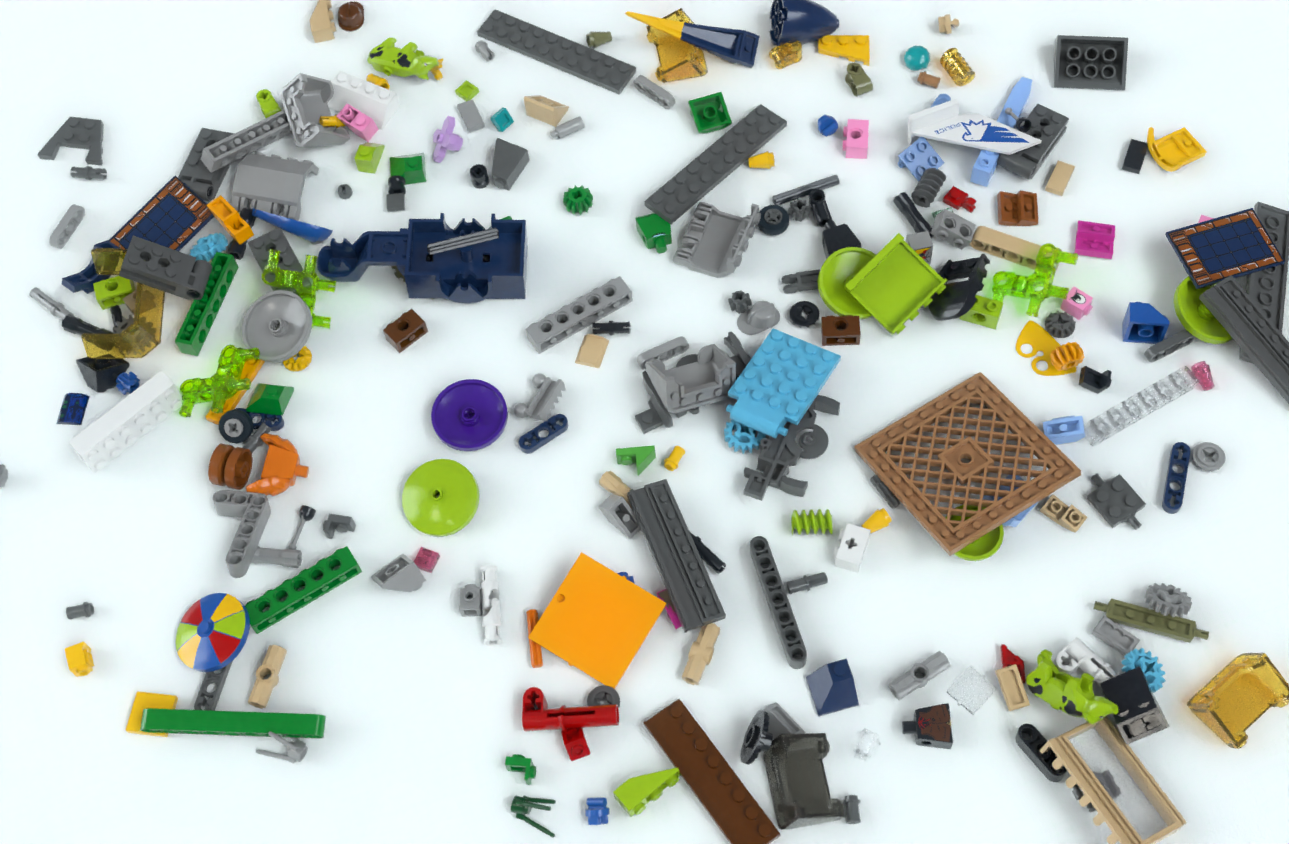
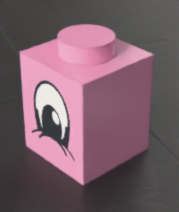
(1077, 303)

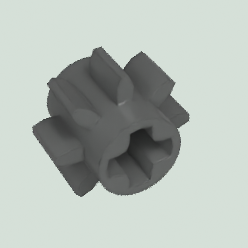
(799, 210)
(740, 302)

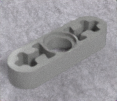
(654, 92)
(63, 232)
(664, 352)

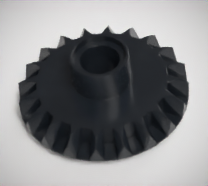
(756, 738)

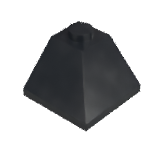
(101, 373)

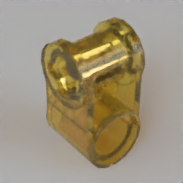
(787, 54)

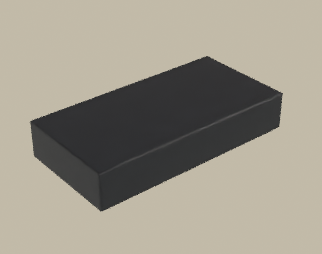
(1135, 156)

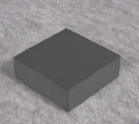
(395, 202)

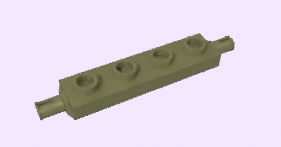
(1151, 621)

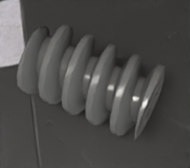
(928, 187)

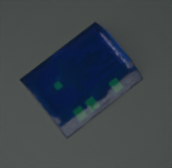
(73, 409)

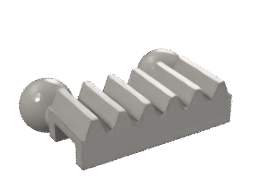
(544, 399)

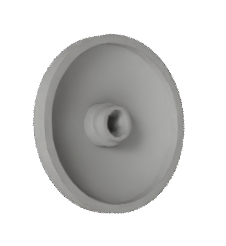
(277, 325)

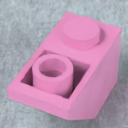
(358, 122)

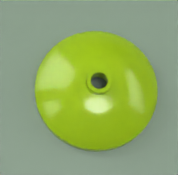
(985, 545)

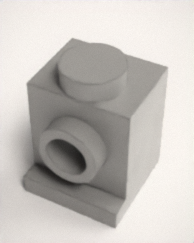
(471, 606)

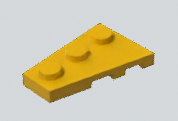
(848, 46)

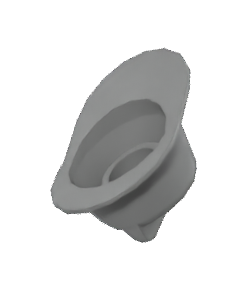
(758, 318)

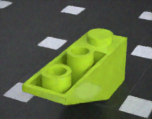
(642, 789)

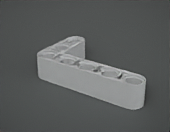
(255, 512)

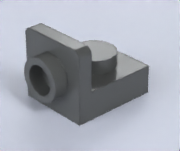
(338, 522)

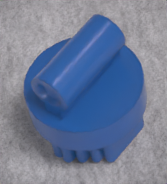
(827, 125)
(597, 811)

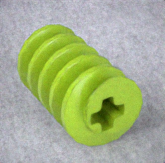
(811, 521)

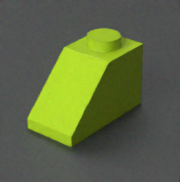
(368, 157)

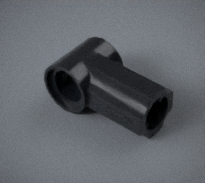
(819, 208)

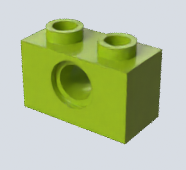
(112, 291)
(984, 312)

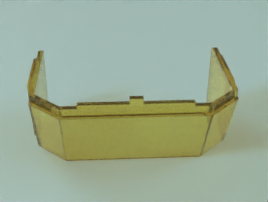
(148, 317)

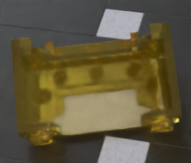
(676, 58)
(1240, 697)

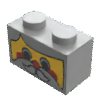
(921, 244)

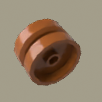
(230, 466)

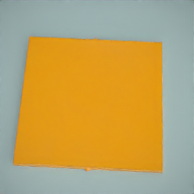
(597, 621)

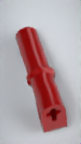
(564, 717)

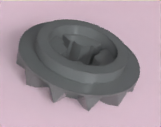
(1055, 329)
(599, 693)

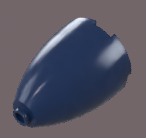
(800, 21)

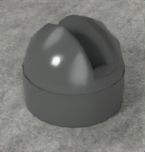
(347, 188)

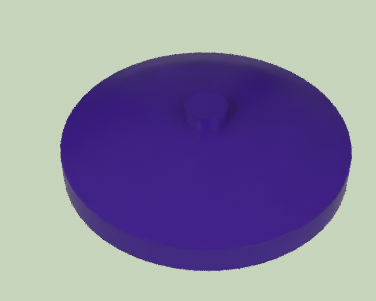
(469, 415)

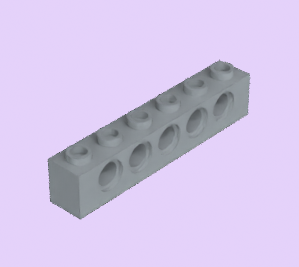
(246, 141)
(576, 322)

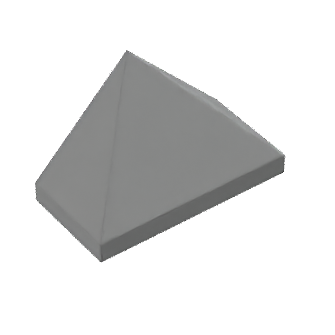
(781, 722)

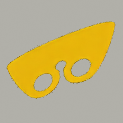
(1040, 341)

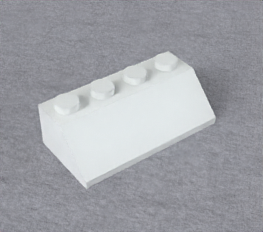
(364, 96)

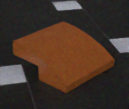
(1017, 209)

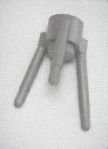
(296, 750)

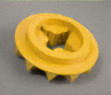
(301, 363)

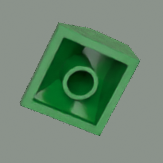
(409, 167)
(270, 399)

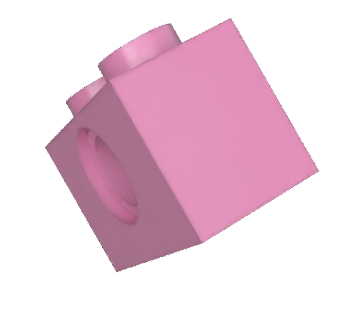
(857, 138)

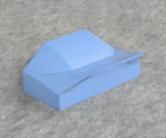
(1064, 429)

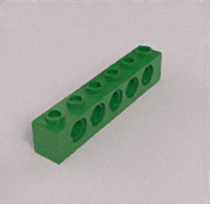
(204, 311)
(297, 599)

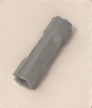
(286, 557)

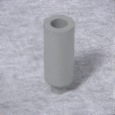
(568, 128)

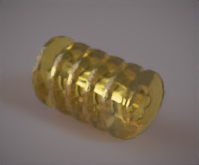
(957, 67)

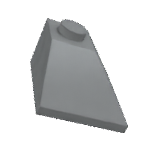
(400, 575)

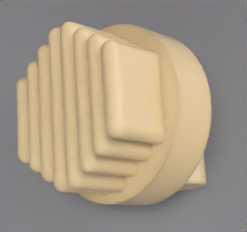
(945, 24)

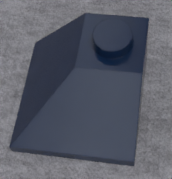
(833, 688)

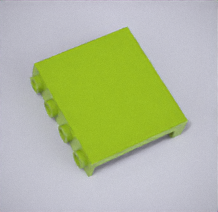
(895, 285)

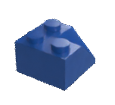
(1144, 324)

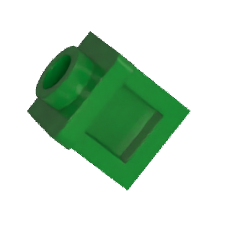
(519, 763)

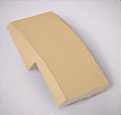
(1063, 515)

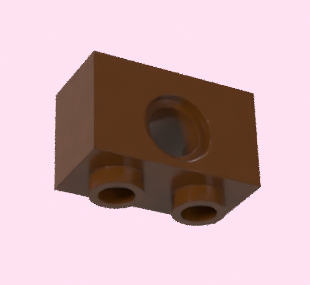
(414, 326)
(832, 336)

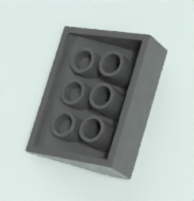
(1090, 62)

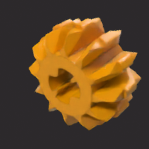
(1067, 356)

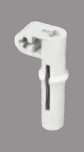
(1086, 660)

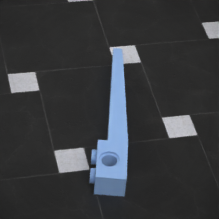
(987, 160)

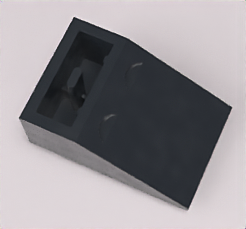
(1137, 706)

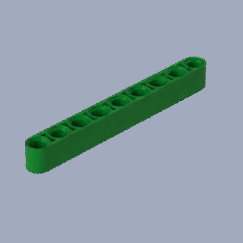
(232, 723)

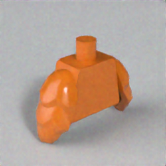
(280, 467)

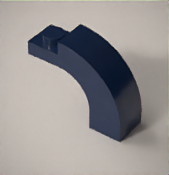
(85, 279)

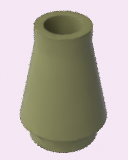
(596, 39)

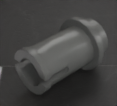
(85, 609)
(852, 809)

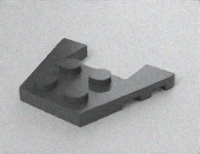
(80, 134)

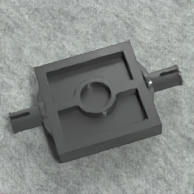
(1116, 501)

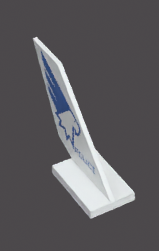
(969, 130)

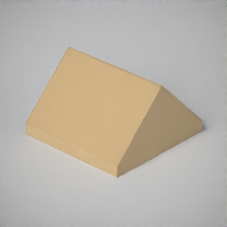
(545, 109)

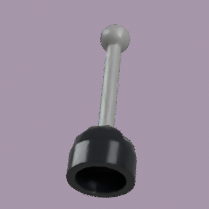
(1024, 122)
(306, 514)

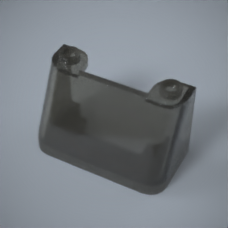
(800, 782)

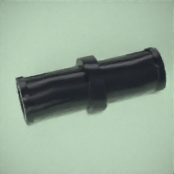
(611, 328)

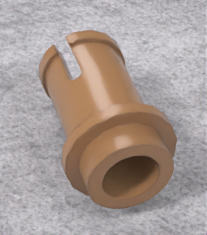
(928, 79)

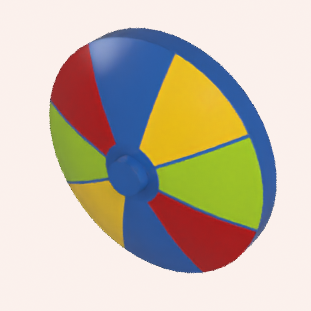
(212, 632)

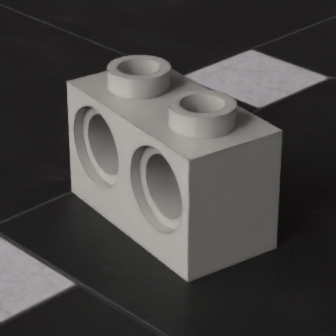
(953, 229)

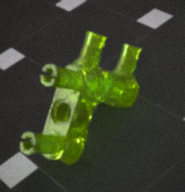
(1043, 276)
(295, 280)
(221, 385)

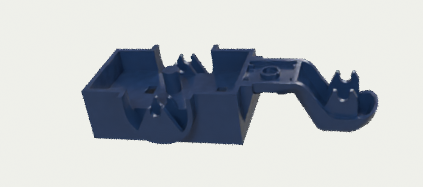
(453, 274)

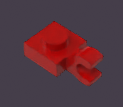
(957, 198)

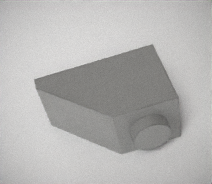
(620, 515)

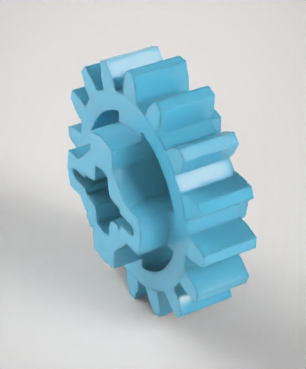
(208, 246)
(743, 438)
(1148, 665)

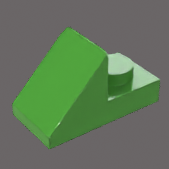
(640, 455)

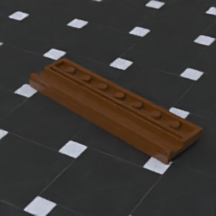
(710, 776)

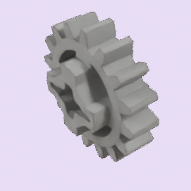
(1168, 600)

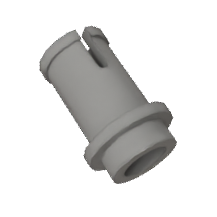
(481, 47)

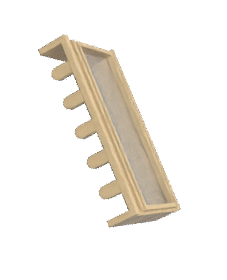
(1115, 784)

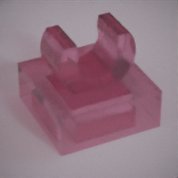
(426, 559)

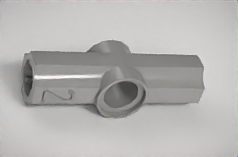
(909, 682)

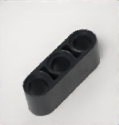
(1030, 746)

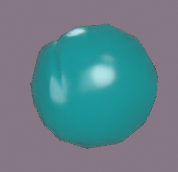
(917, 58)

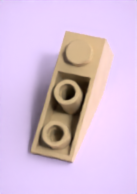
(320, 22)

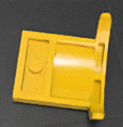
(1174, 149)

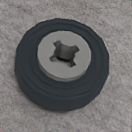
(242, 426)

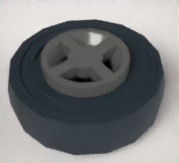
(778, 215)

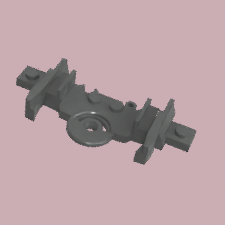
(658, 414)
(784, 452)

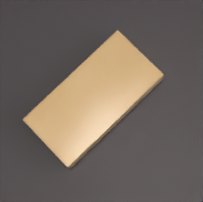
(1060, 178)
(1012, 687)

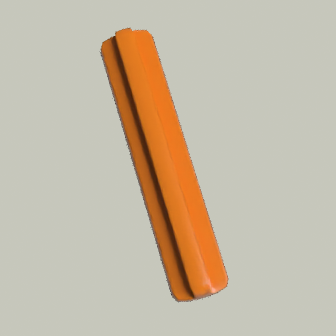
(535, 649)

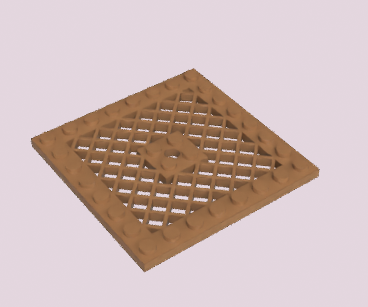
(954, 534)

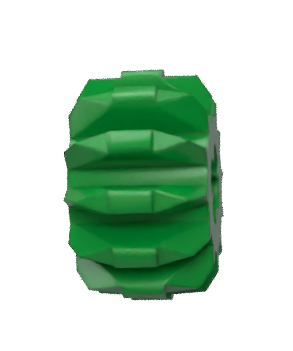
(578, 199)

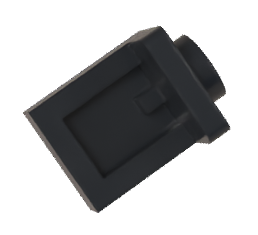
(1094, 380)

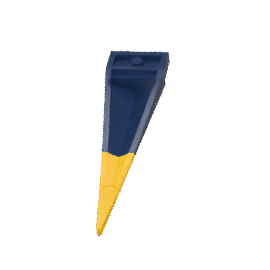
(729, 44)

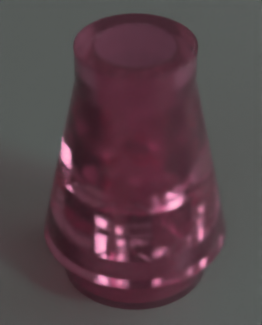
(1203, 373)

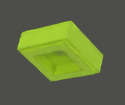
(467, 91)

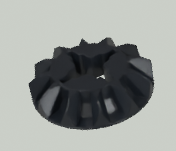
(810, 310)

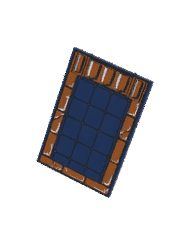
(167, 218)
(1224, 247)

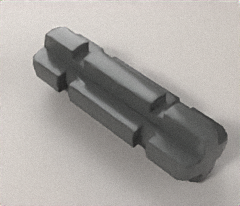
(885, 492)

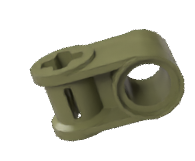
(858, 79)

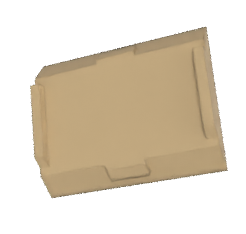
(592, 350)

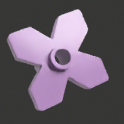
(446, 139)

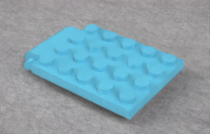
(780, 383)

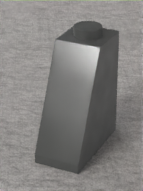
(508, 163)

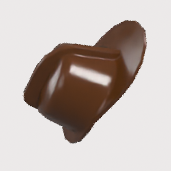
(351, 16)

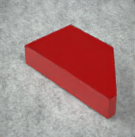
(1009, 659)

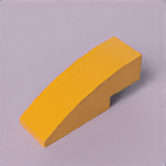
(230, 220)

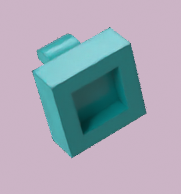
(502, 119)

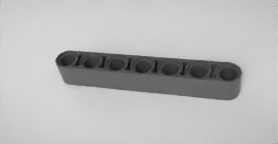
(778, 610)

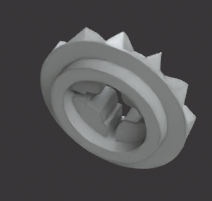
(1207, 449)

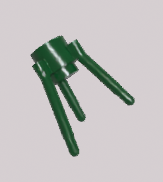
(523, 806)

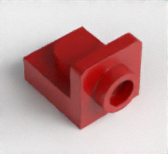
(575, 743)

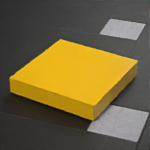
(148, 700)

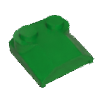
(709, 113)

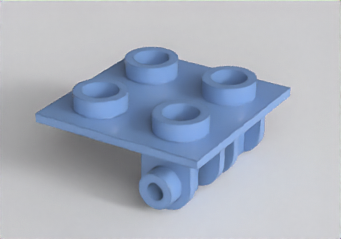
(919, 157)

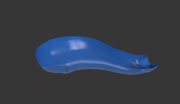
(301, 229)

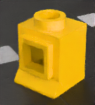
(79, 659)

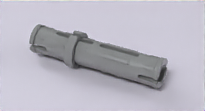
(38, 295)

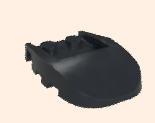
(959, 296)

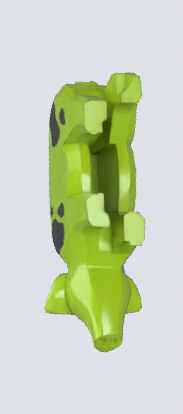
(399, 61)
(1066, 692)

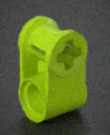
(267, 103)

